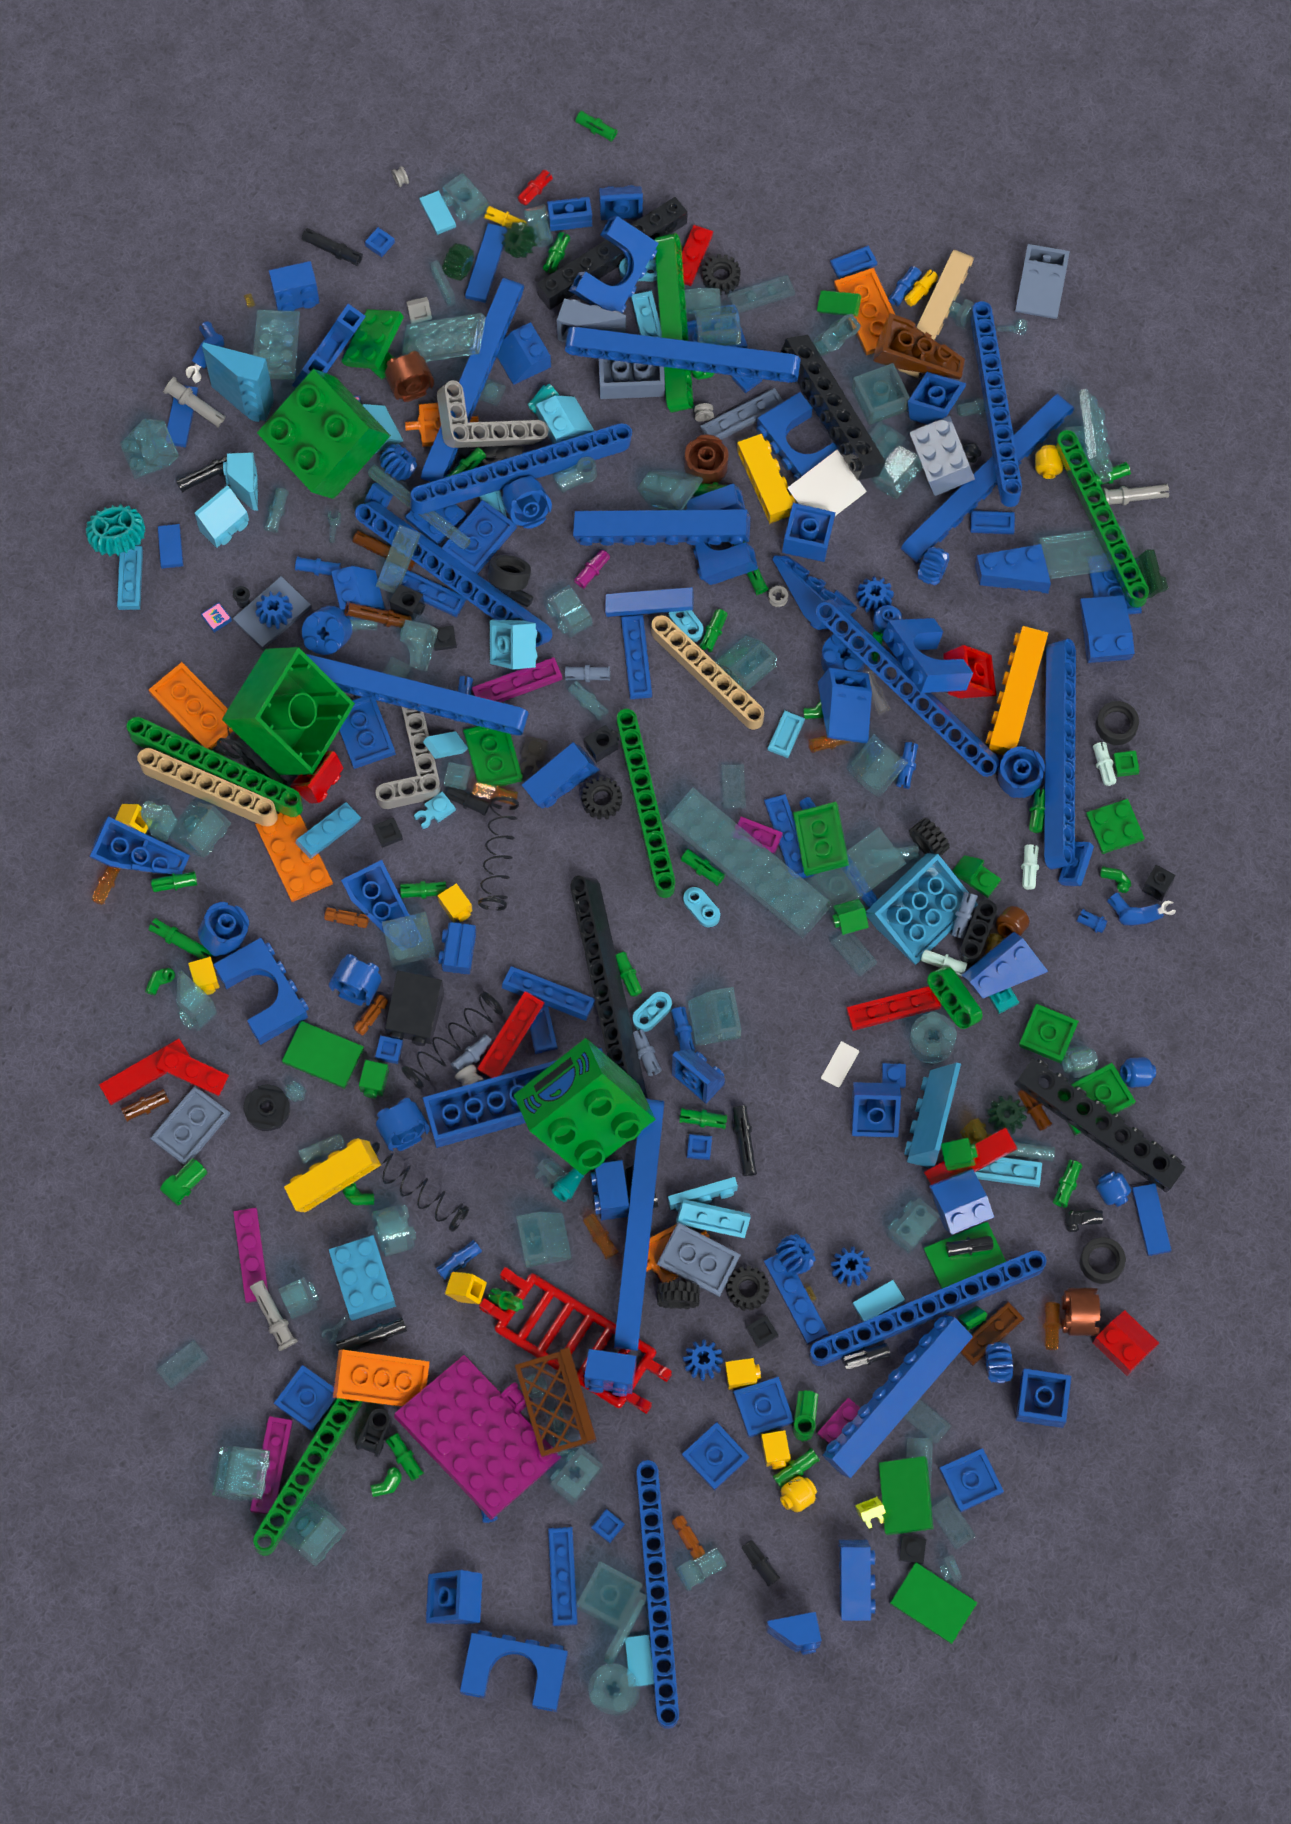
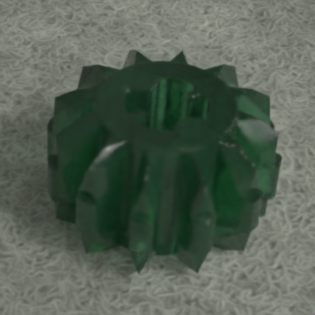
(519, 239)
(458, 261)
(1016, 1114)

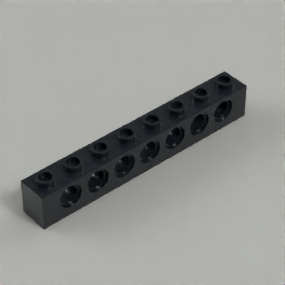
(607, 256)
(835, 410)
(1087, 1125)

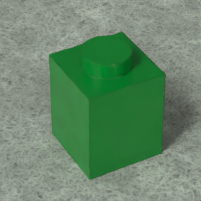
(850, 917)
(373, 1079)
(959, 1154)

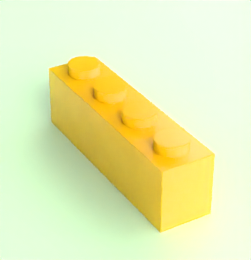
(765, 477)
(332, 1175)

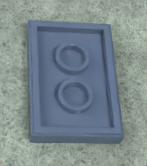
(259, 632)
(190, 1126)
(698, 1259)

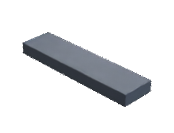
(742, 415)

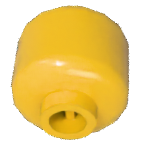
(1048, 462)
(798, 1494)

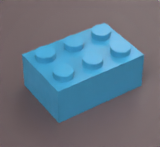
(362, 1278)

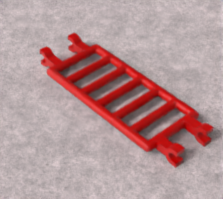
(590, 1315)

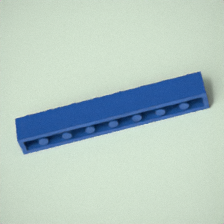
(662, 526)
(897, 1395)

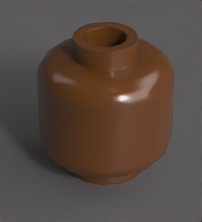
(1012, 920)

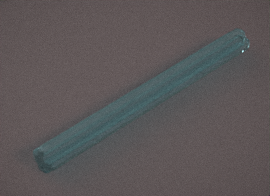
(432, 517)

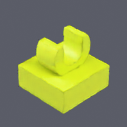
(871, 1509)

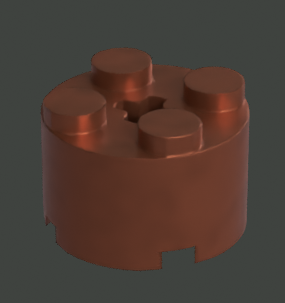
(409, 376)
(707, 459)
(1082, 1311)

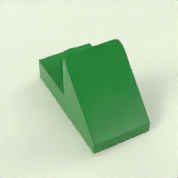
(975, 875)

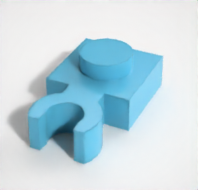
(437, 809)

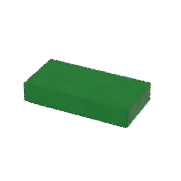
(839, 303)

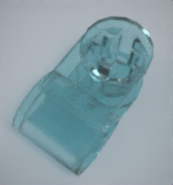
(159, 820)

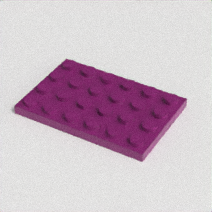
(476, 1437)

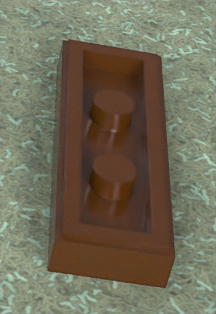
(990, 1332)

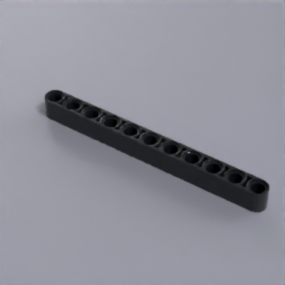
(605, 977)

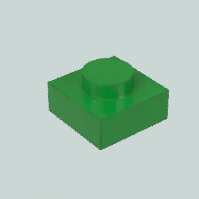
(1126, 763)

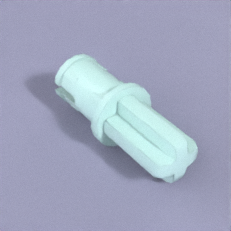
(1104, 764)
(1030, 866)
(941, 961)

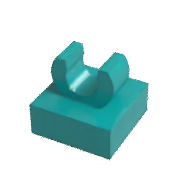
(1004, 1000)

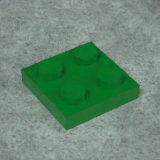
(1115, 826)
(1048, 1033)

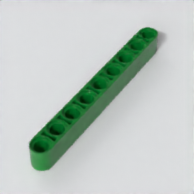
(673, 317)
(1101, 528)
(208, 758)
(649, 812)
(307, 1469)

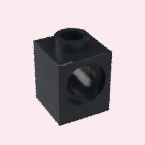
(406, 594)
(597, 751)
(1158, 883)

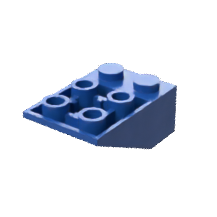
(846, 704)

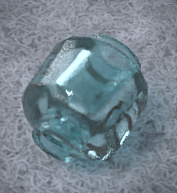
(1080, 1061)

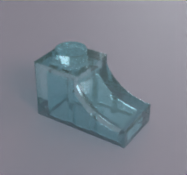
(420, 642)

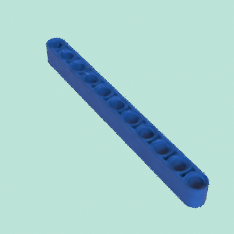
(682, 354)
(477, 372)
(996, 404)
(510, 468)
(970, 493)
(443, 570)
(896, 684)
(424, 697)
(1060, 754)
(639, 1231)
(936, 1300)
(657, 1581)

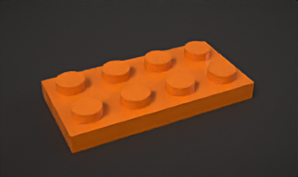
(873, 306)
(192, 706)
(296, 870)
(378, 1378)

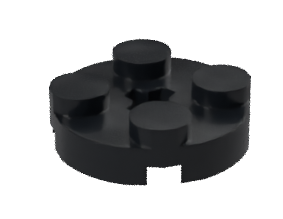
(259, 1097)

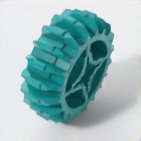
(110, 530)

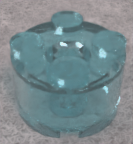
(931, 1026)
(393, 1230)
(620, 1702)

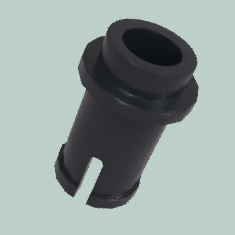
(241, 596)

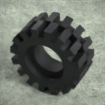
(721, 263)
(598, 786)
(929, 837)
(752, 1275)
(678, 1295)

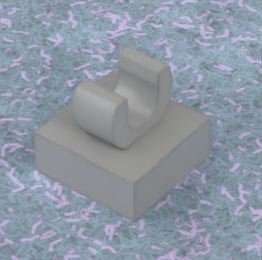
(419, 310)

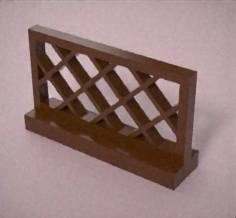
(575, 1395)

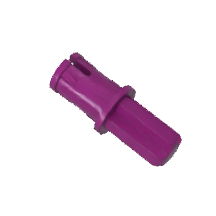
(592, 568)

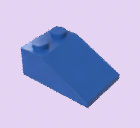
(1106, 629)
(696, 1074)

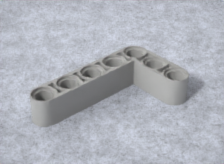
(484, 429)
(423, 777)

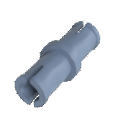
(587, 673)
(964, 915)
(646, 1053)
(472, 1054)

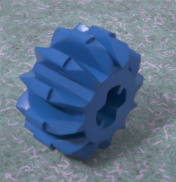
(398, 462)
(933, 565)
(877, 587)
(274, 610)
(795, 1254)
(841, 1265)
(693, 1360)
(999, 1362)

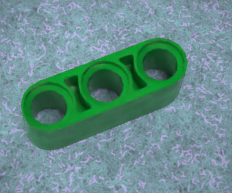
(964, 1001)

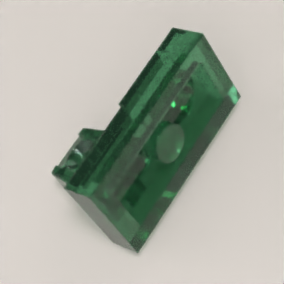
(1149, 568)

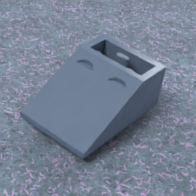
(1042, 281)
(581, 315)

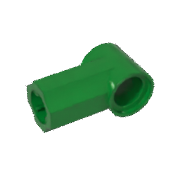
(180, 1185)
(805, 1414)

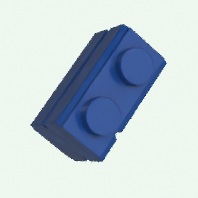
(569, 214)
(459, 948)

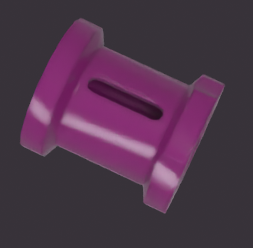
(515, 1397)

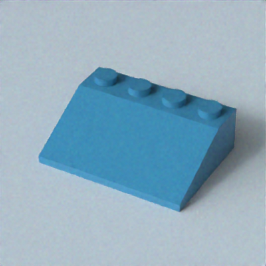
(240, 380)
(919, 907)
(932, 1115)

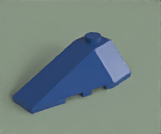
(809, 591)
(128, 848)
(375, 894)

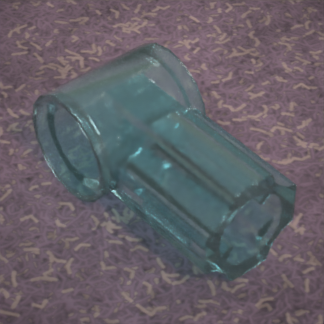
(538, 219)
(575, 476)
(698, 1570)

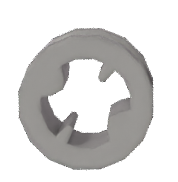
(400, 176)
(703, 412)
(784, 593)

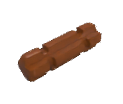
(346, 918)
(370, 1014)
(688, 1537)

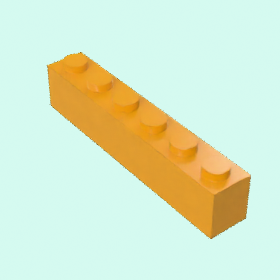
(1018, 690)

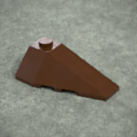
(914, 350)

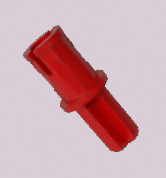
(534, 187)

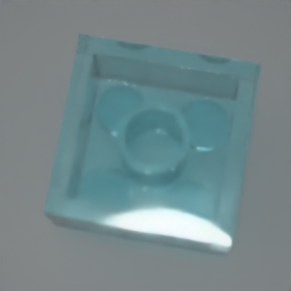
(880, 394)
(609, 1595)

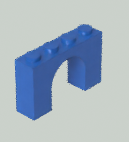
(638, 251)
(333, 343)
(776, 425)
(728, 563)
(928, 674)
(259, 960)
(487, 1650)

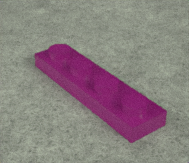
(519, 682)
(250, 1250)
(277, 1442)

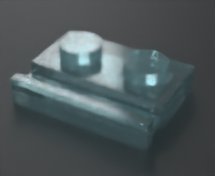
(886, 439)

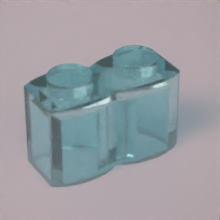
(836, 334)
(569, 611)

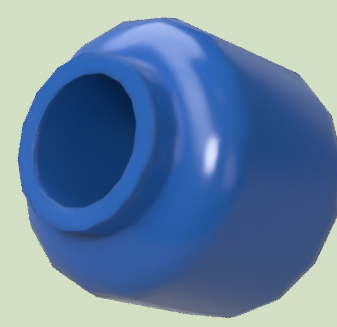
(883, 615)
(1137, 1072)
(1113, 1188)

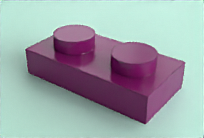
(765, 835)
(839, 1419)

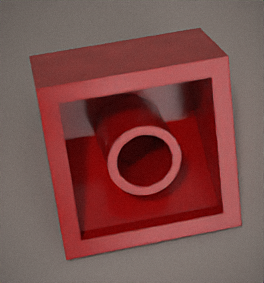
(982, 681)
(315, 786)
(1125, 1342)

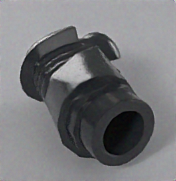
(1085, 1217)

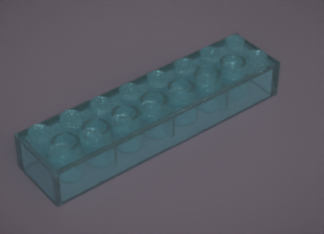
(747, 863)

